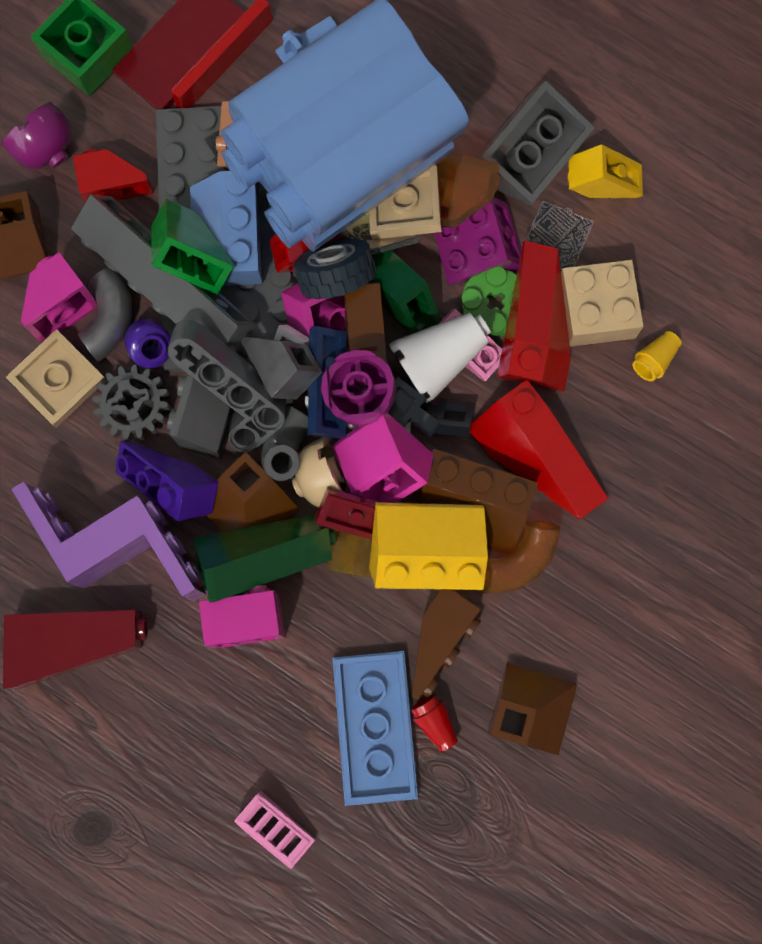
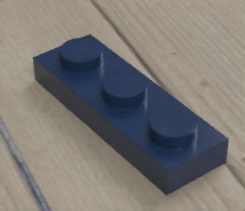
(325, 346)

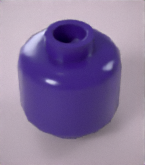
(144, 353)

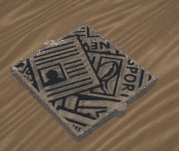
(560, 230)

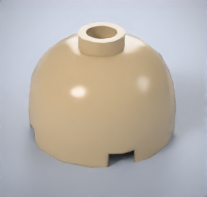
(318, 471)

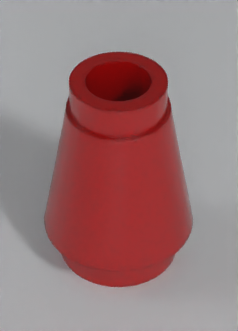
(435, 722)

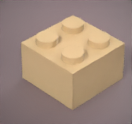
(601, 303)

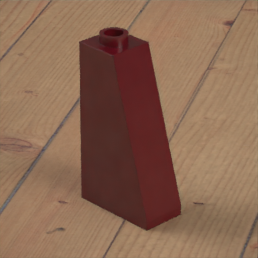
(59, 643)

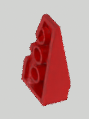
(536, 329)
(532, 444)

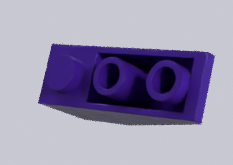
(169, 482)

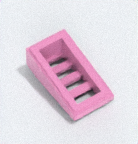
(255, 832)

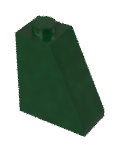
(405, 293)

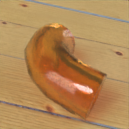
(525, 562)

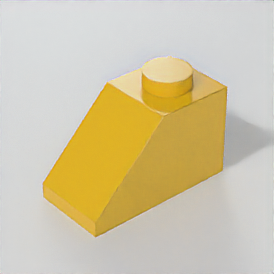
(605, 174)

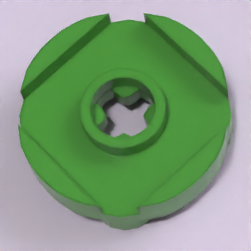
(480, 287)

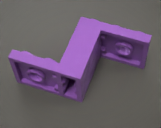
(108, 541)

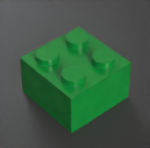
(82, 43)

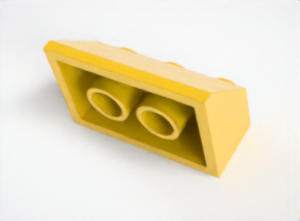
(428, 546)

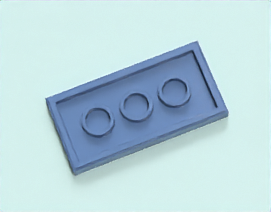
(374, 728)

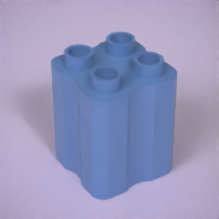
(342, 126)

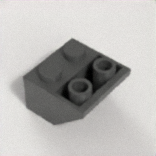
(200, 419)

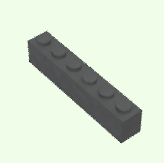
(127, 250)

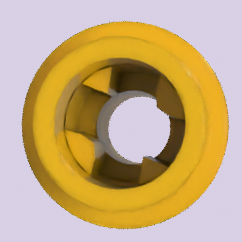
(656, 357)

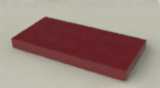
(174, 47)

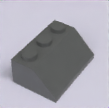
(536, 143)

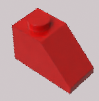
(109, 175)

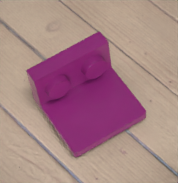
(479, 243)

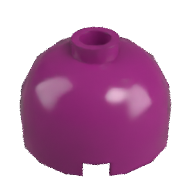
(40, 139)
(358, 387)

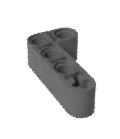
(194, 349)

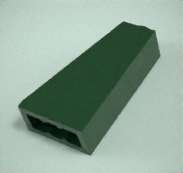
(260, 554)

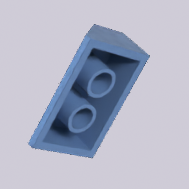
(235, 222)

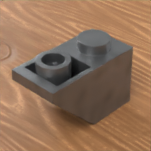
(282, 366)

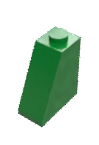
(188, 248)

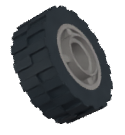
(335, 268)

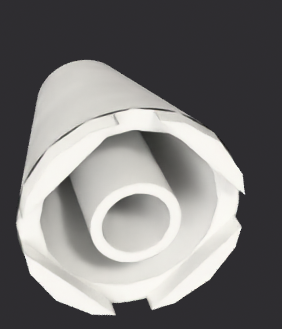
(441, 352)

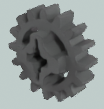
(117, 405)

